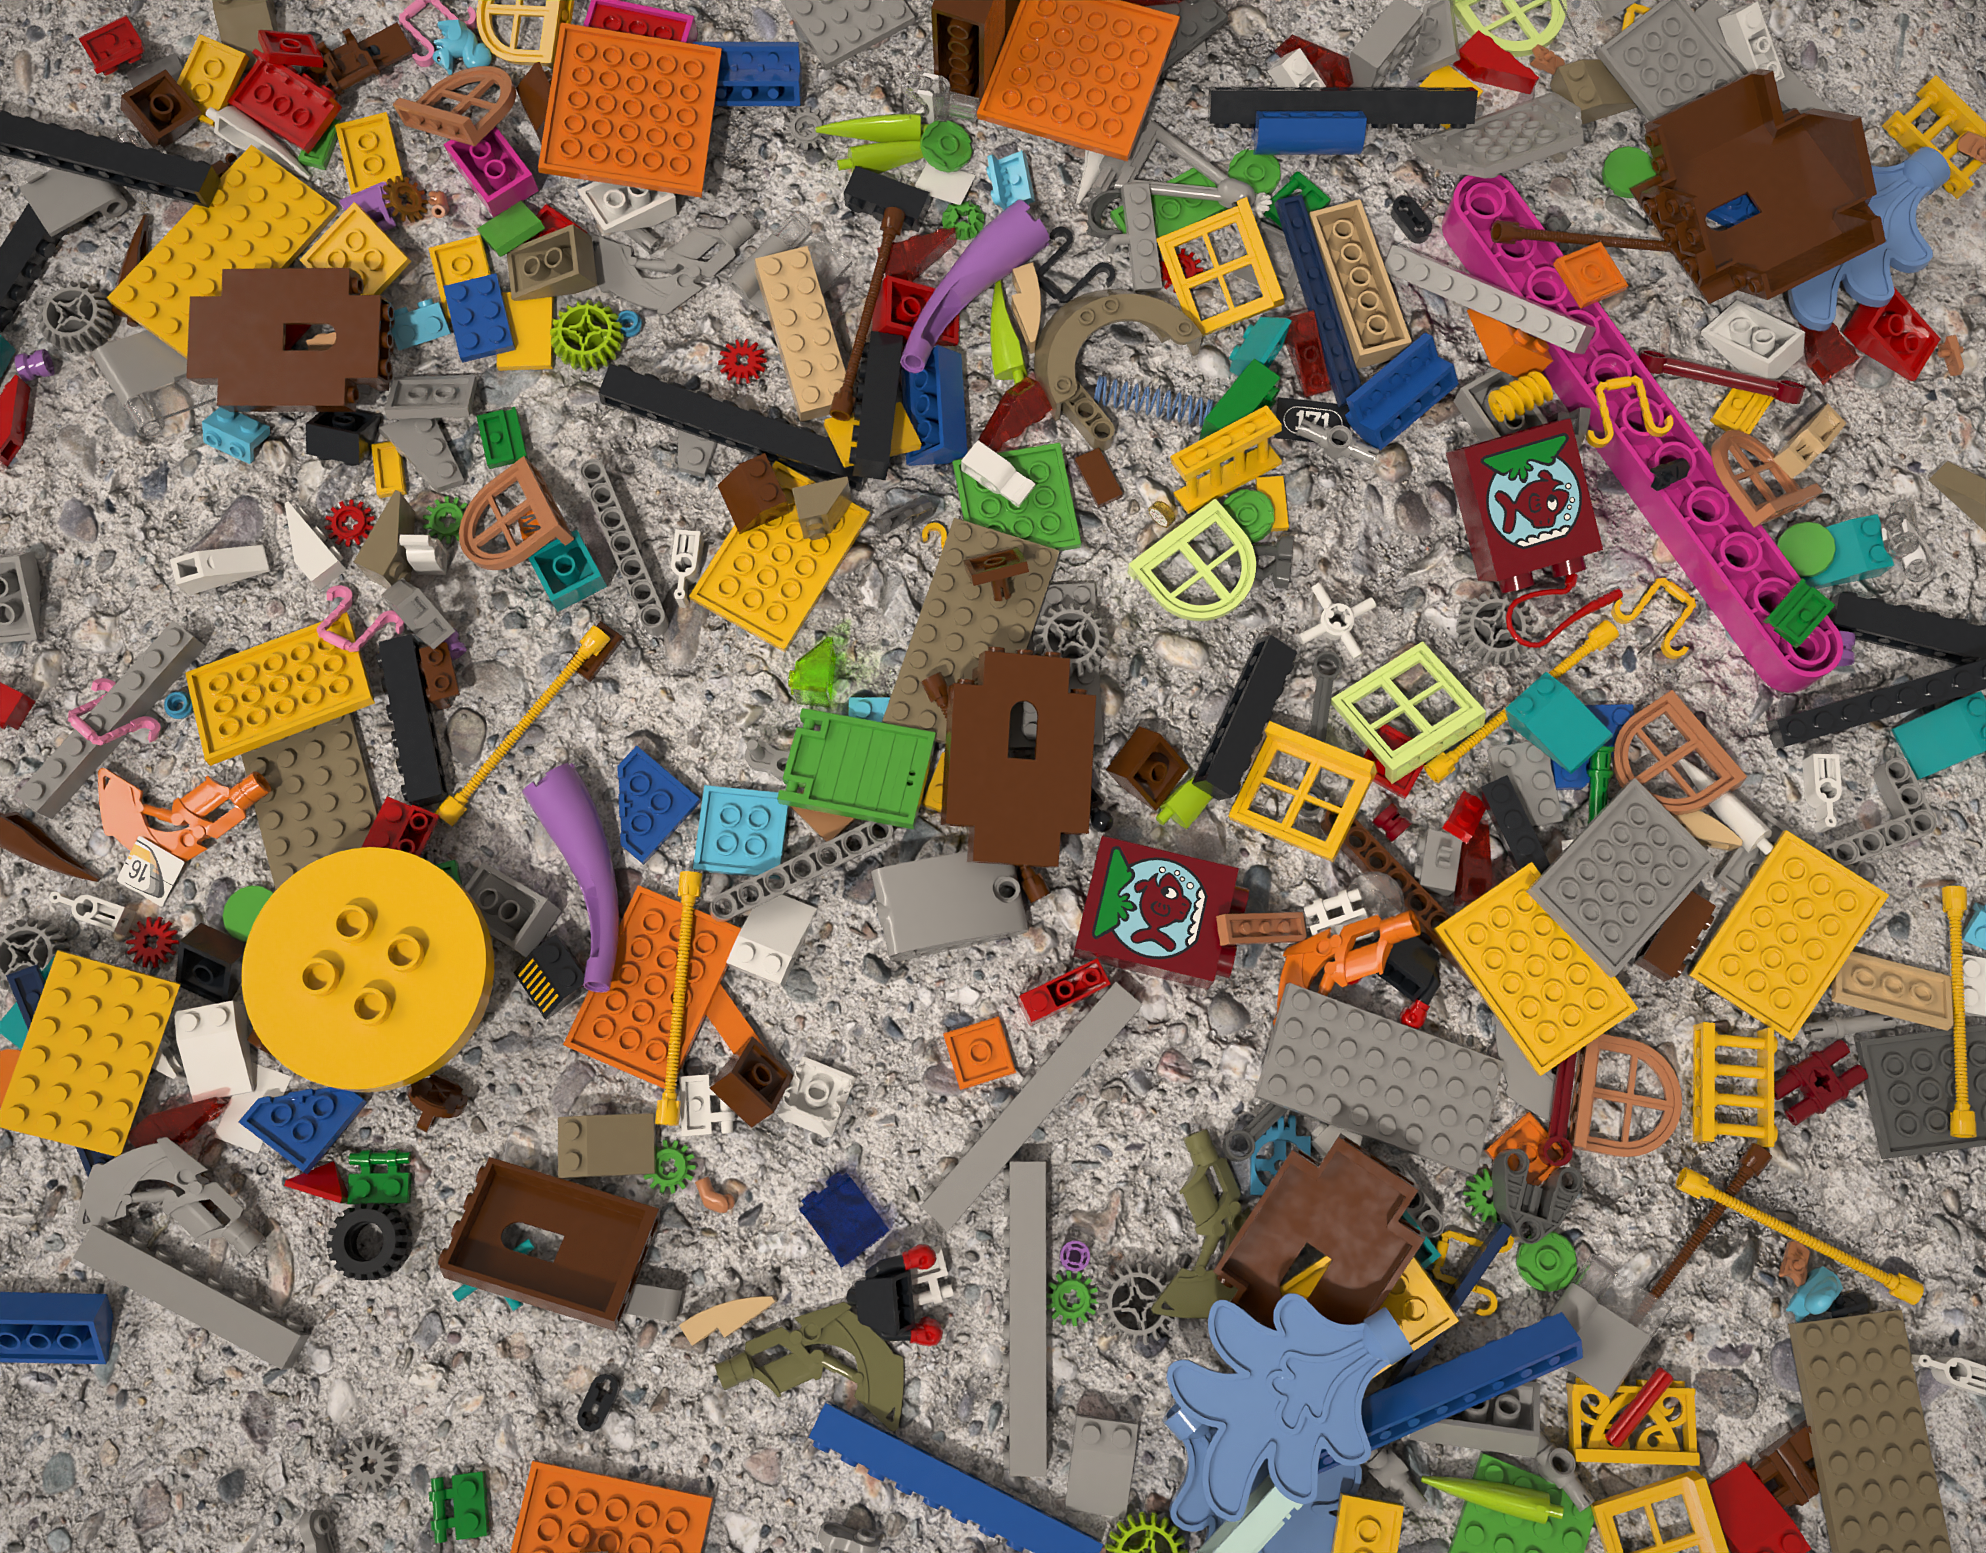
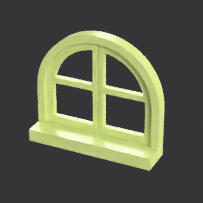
(1516, 48)
(1178, 539)

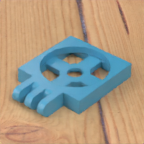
(1279, 1136)

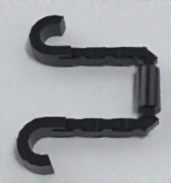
(1050, 288)

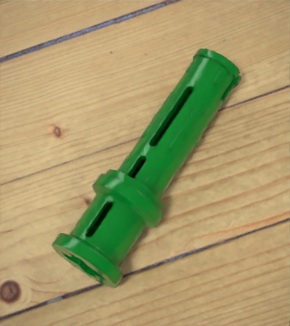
(1599, 779)

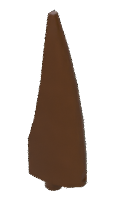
(135, 254)
(31, 843)

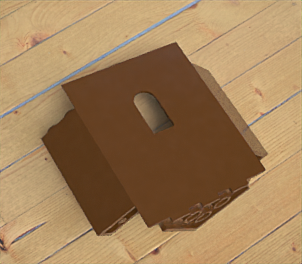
(1799, 170)

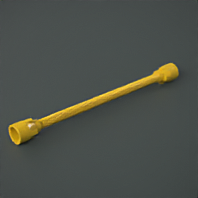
(1444, 763)
(454, 807)
(669, 1108)
(1962, 1118)
(1898, 1285)

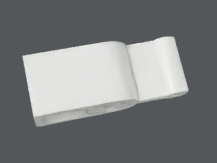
(996, 474)
(686, 553)
(425, 554)
(1822, 787)
(100, 913)
(1962, 1372)

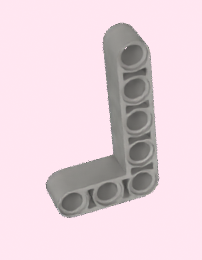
(1902, 813)

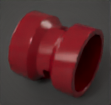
(1392, 822)

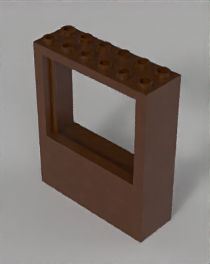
(969, 41)

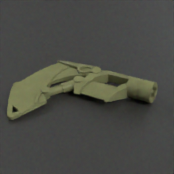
(1196, 1290)
(878, 1374)

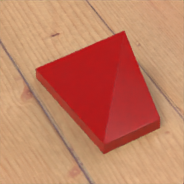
(321, 1182)

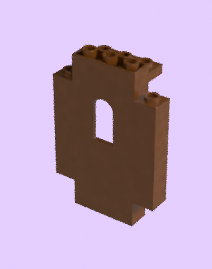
(242, 337)
(1015, 803)
(1342, 1208)

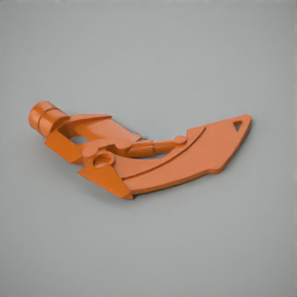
(126, 819)
(1310, 955)

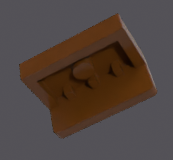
(440, 675)

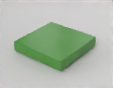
(510, 228)

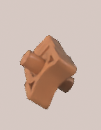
(1546, 59)
(1973, 145)
(1952, 355)
(1795, 1263)

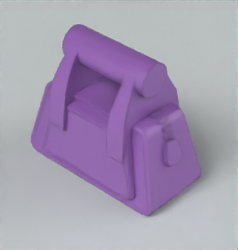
(373, 204)

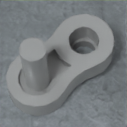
(765, 758)
(314, 1531)
(839, 1537)

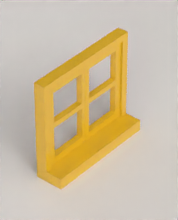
(1257, 257)
(1319, 756)
(1698, 1503)

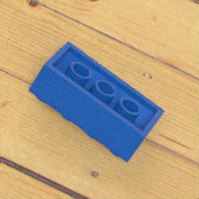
(936, 408)
(55, 1328)

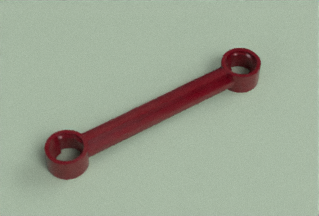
(1782, 390)
(1560, 1113)

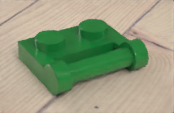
(1312, 196)

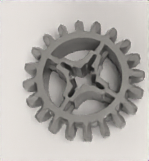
(75, 317)
(1471, 625)
(1061, 632)
(47, 941)
(1110, 1308)

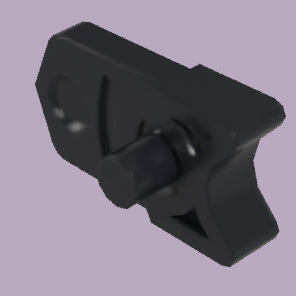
(1669, 473)
(1847, 1304)

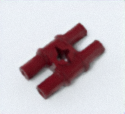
(1829, 1090)

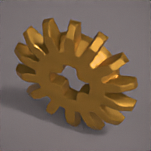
(414, 197)

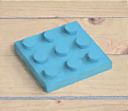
(740, 832)

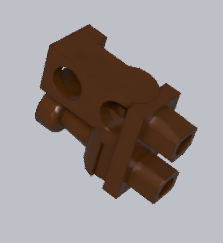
(1786, 1463)

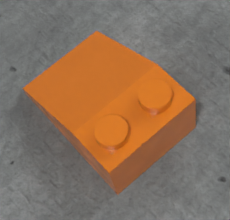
(1510, 347)

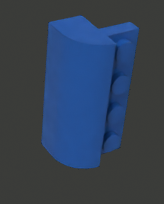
(758, 74)
(1309, 132)
(1400, 393)

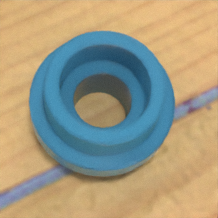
(630, 317)
(173, 700)

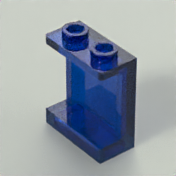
(843, 1218)

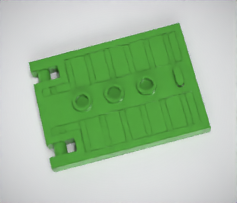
(858, 768)

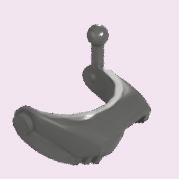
(1095, 209)

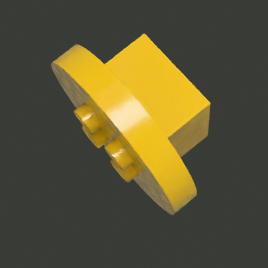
(367, 970)

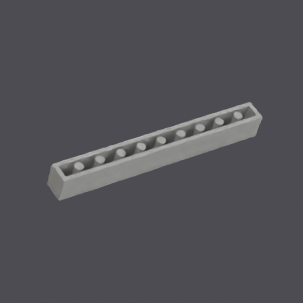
(1031, 1106)
(1027, 1320)

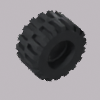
(345, 1241)

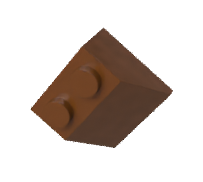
(159, 109)
(753, 494)
(1147, 767)
(752, 1082)

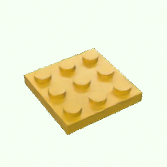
(363, 246)

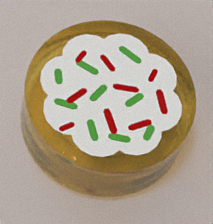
(1161, 514)

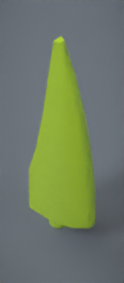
(878, 128)
(881, 156)
(1006, 351)
(1184, 805)
(1499, 1497)

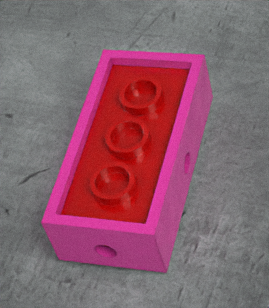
(641, 20)

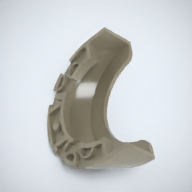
(1086, 314)

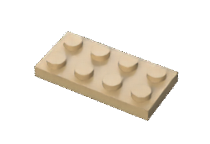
(1894, 990)

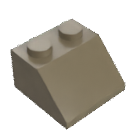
(821, 506)

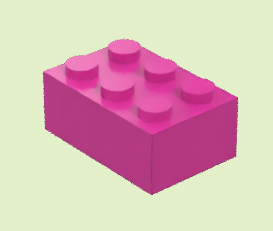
(493, 171)

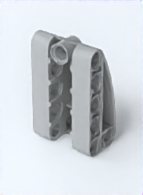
(945, 905)

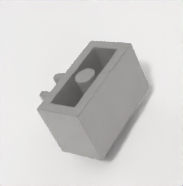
(1437, 862)

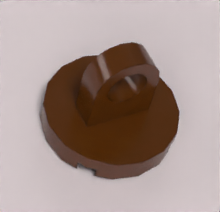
(436, 1098)

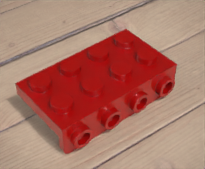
(286, 102)

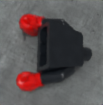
(1414, 973)
(886, 1298)

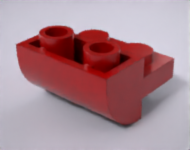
(401, 827)

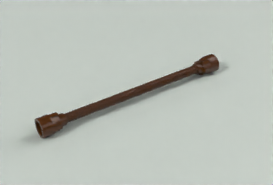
(1510, 232)
(843, 401)
(937, 691)
(1752, 1164)

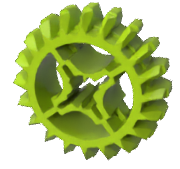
(598, 343)
(1148, 1538)

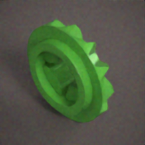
(964, 230)

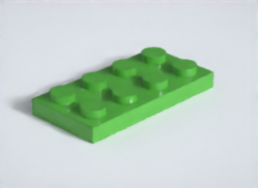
(1176, 212)

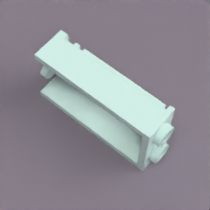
(1258, 1525)

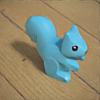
(459, 43)
(1816, 1293)

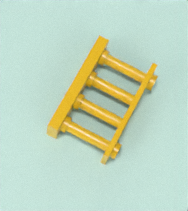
(1952, 112)
(1221, 446)
(1707, 1098)

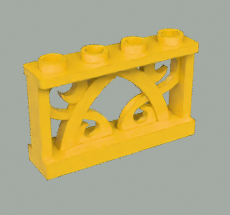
(1664, 1453)

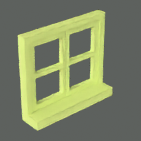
(1433, 738)

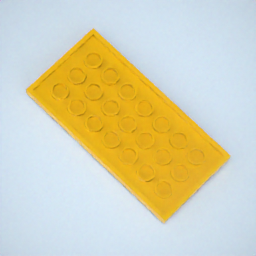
(254, 222)

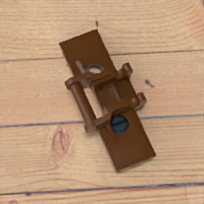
(361, 59)

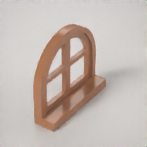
(452, 124)
(538, 499)
(1774, 506)
(1698, 739)
(1585, 1092)

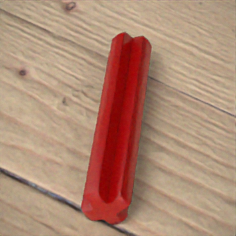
(1639, 1407)

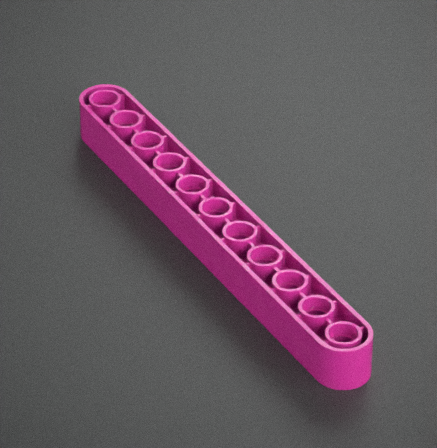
(1695, 544)

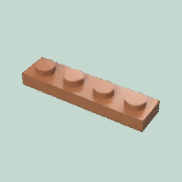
(1261, 928)

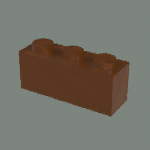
(1676, 938)

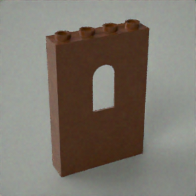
(595, 1263)

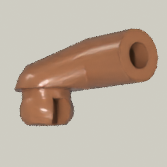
(439, 203)
(714, 1200)

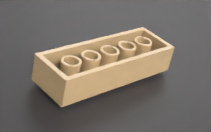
(1360, 284)
(801, 330)

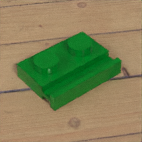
(502, 437)
(1799, 613)

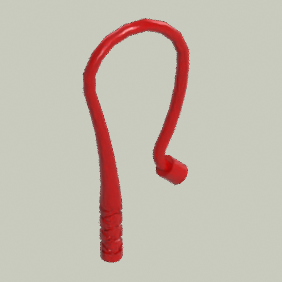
(1570, 582)

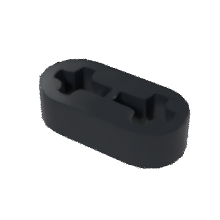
(1412, 218)
(592, 1399)

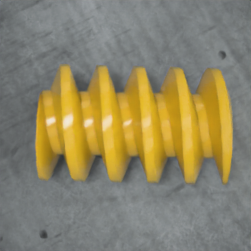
(1520, 395)

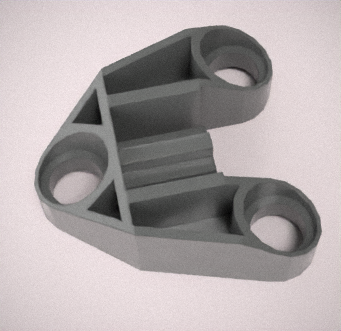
(1523, 1202)

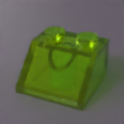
(814, 675)

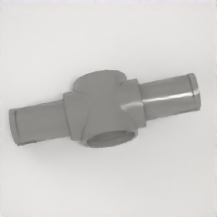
(1324, 437)
(1392, 1475)
(1567, 1478)

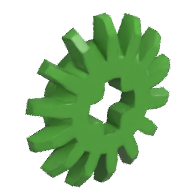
(441, 511)
(681, 1163)
(1479, 1201)
(1083, 1293)

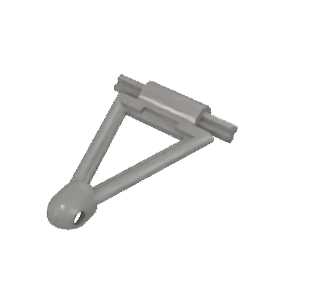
(1228, 189)

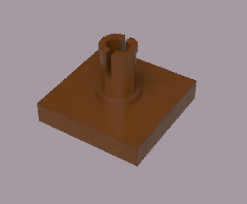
(996, 569)

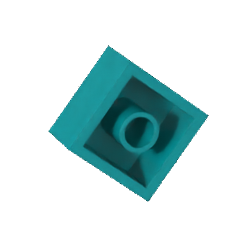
(567, 571)

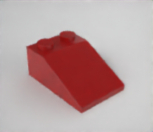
(900, 306)
(1893, 336)
(1752, 1516)

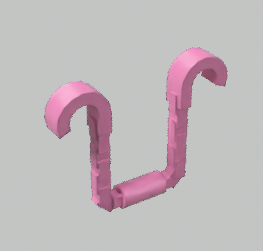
(413, 9)
(345, 604)
(91, 735)

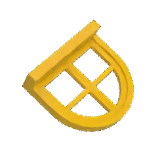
(553, 13)

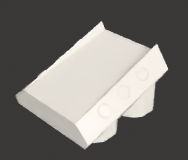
(816, 1097)

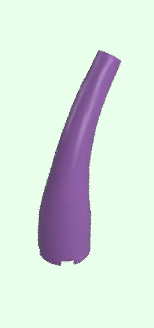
(991, 256)
(576, 829)

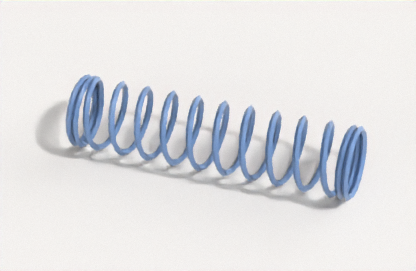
(1103, 381)

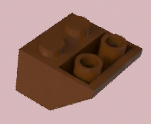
(534, 96)

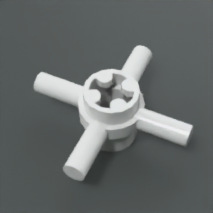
(1346, 617)

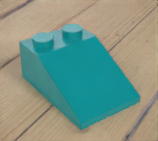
(1858, 553)
(1557, 723)
(1944, 736)

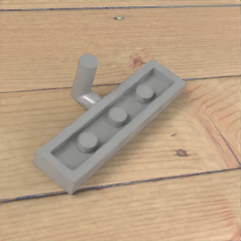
(1140, 238)

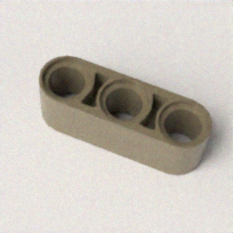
(1089, 426)

